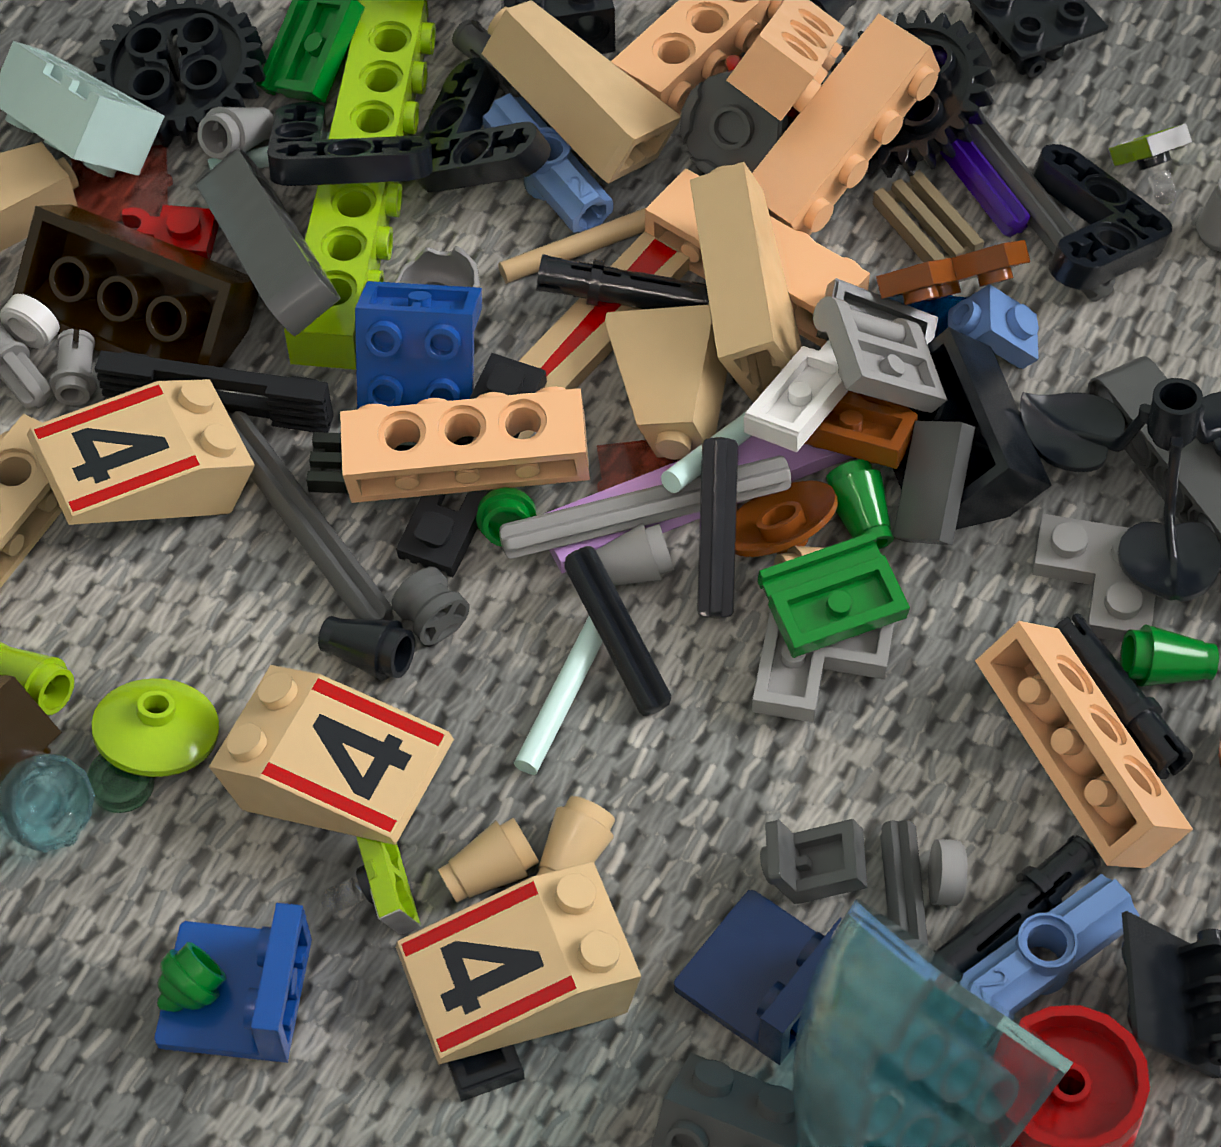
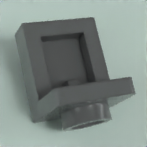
(815, 860)

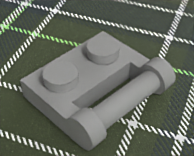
(880, 356)

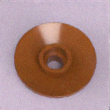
(784, 518)

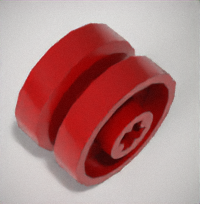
(1103, 1090)

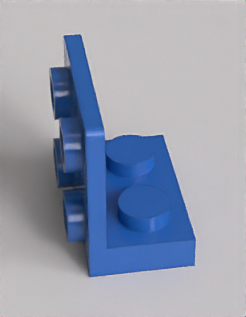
(415, 342)
(260, 991)

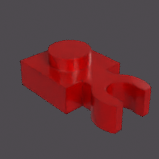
(178, 225)

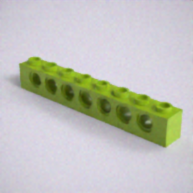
(351, 221)

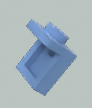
(999, 323)

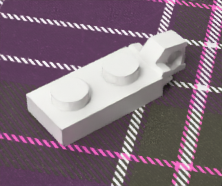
(797, 399)

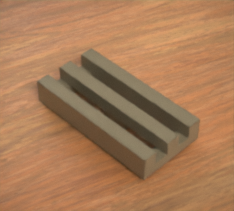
(935, 216)

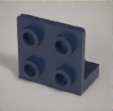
(755, 974)

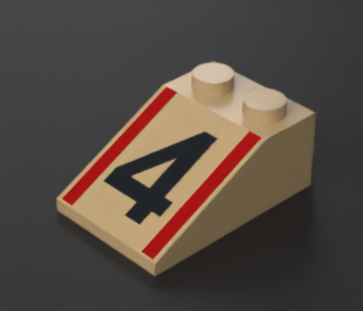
(145, 455)
(328, 756)
(521, 965)

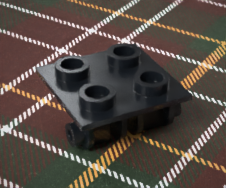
(1035, 27)
(1174, 993)

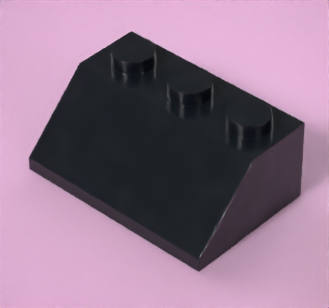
(1002, 462)

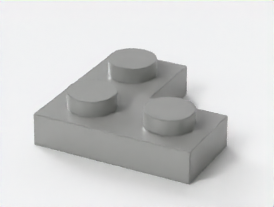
(1089, 555)
(792, 685)

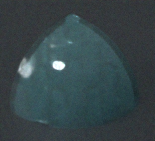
(910, 1049)

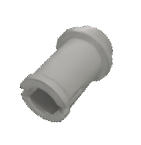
(73, 376)

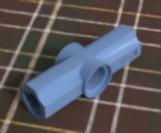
(562, 178)
(1071, 930)

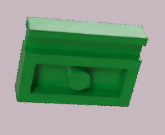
(310, 48)
(833, 594)

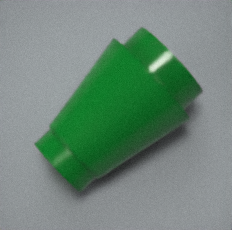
(861, 500)
(1165, 657)

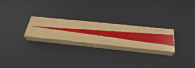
(580, 336)

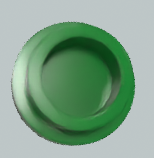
(502, 507)
(188, 979)

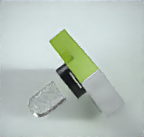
(1151, 151)
(382, 883)

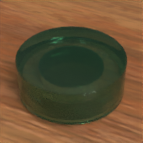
(118, 789)

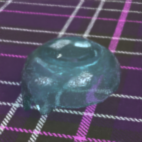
(45, 802)

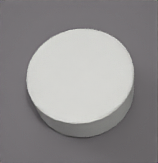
(29, 321)

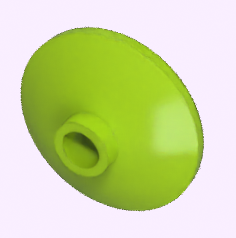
(155, 727)

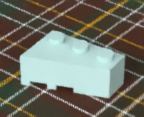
(76, 111)

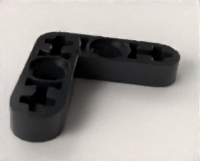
(471, 155)
(304, 156)
(1121, 228)

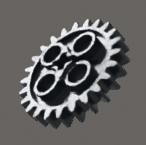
(216, 65)
(949, 106)

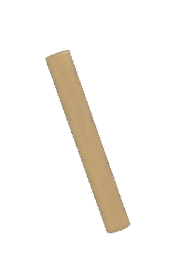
(574, 245)

